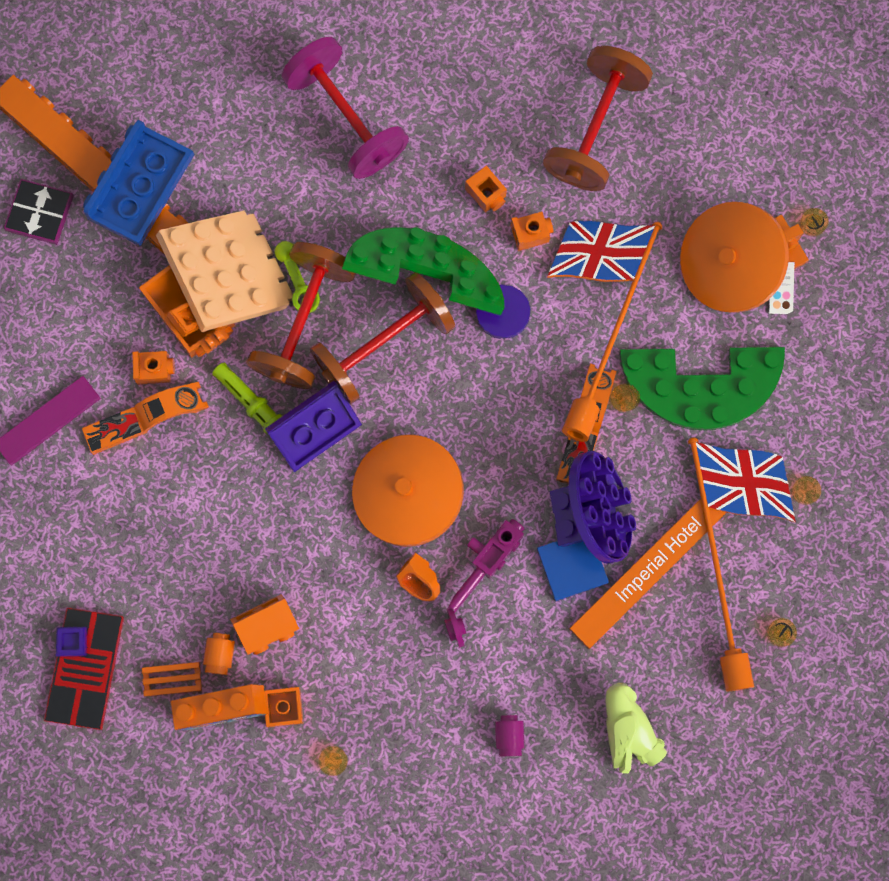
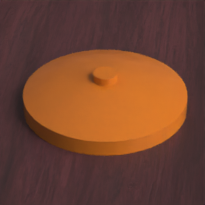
(734, 257)
(407, 490)

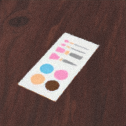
(782, 300)

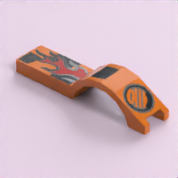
(601, 396)
(143, 417)

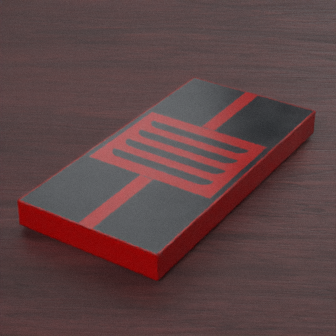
(84, 682)

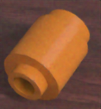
(218, 654)

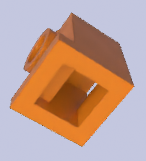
(486, 181)
(527, 238)
(160, 374)

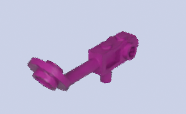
(488, 561)

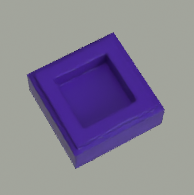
(71, 641)

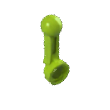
(282, 253)

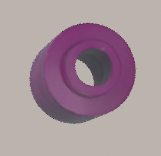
(509, 736)

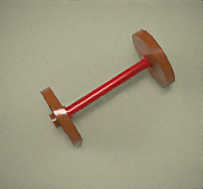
(618, 70)
(322, 263)
(428, 303)

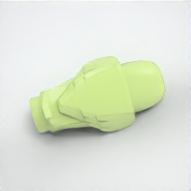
(630, 730)

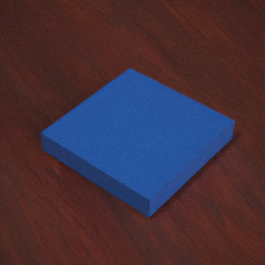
(571, 569)

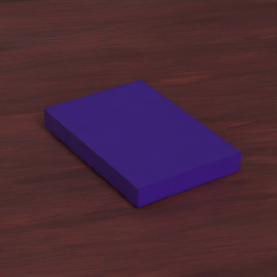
(313, 426)

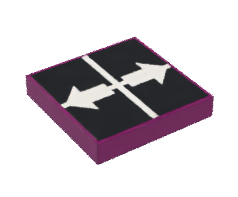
(38, 211)

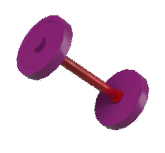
(313, 64)

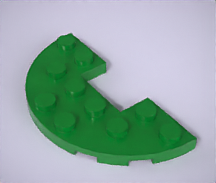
(389, 249)
(703, 400)

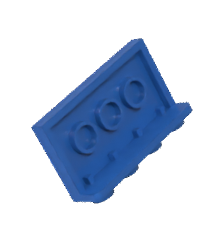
(137, 183)

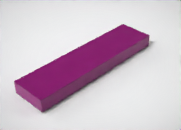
(47, 420)

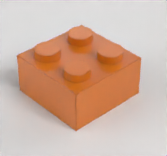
(283, 707)

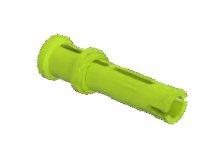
(256, 406)

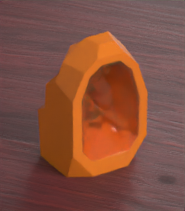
(419, 579)

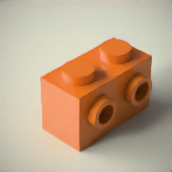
(265, 625)

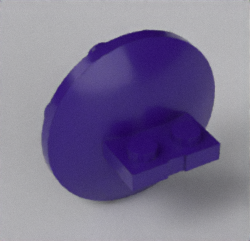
(588, 511)

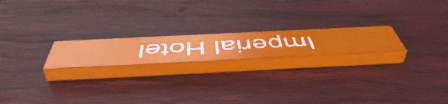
(643, 574)

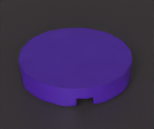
(513, 318)

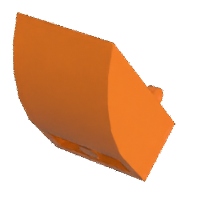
(164, 295)

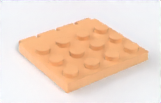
(225, 269)

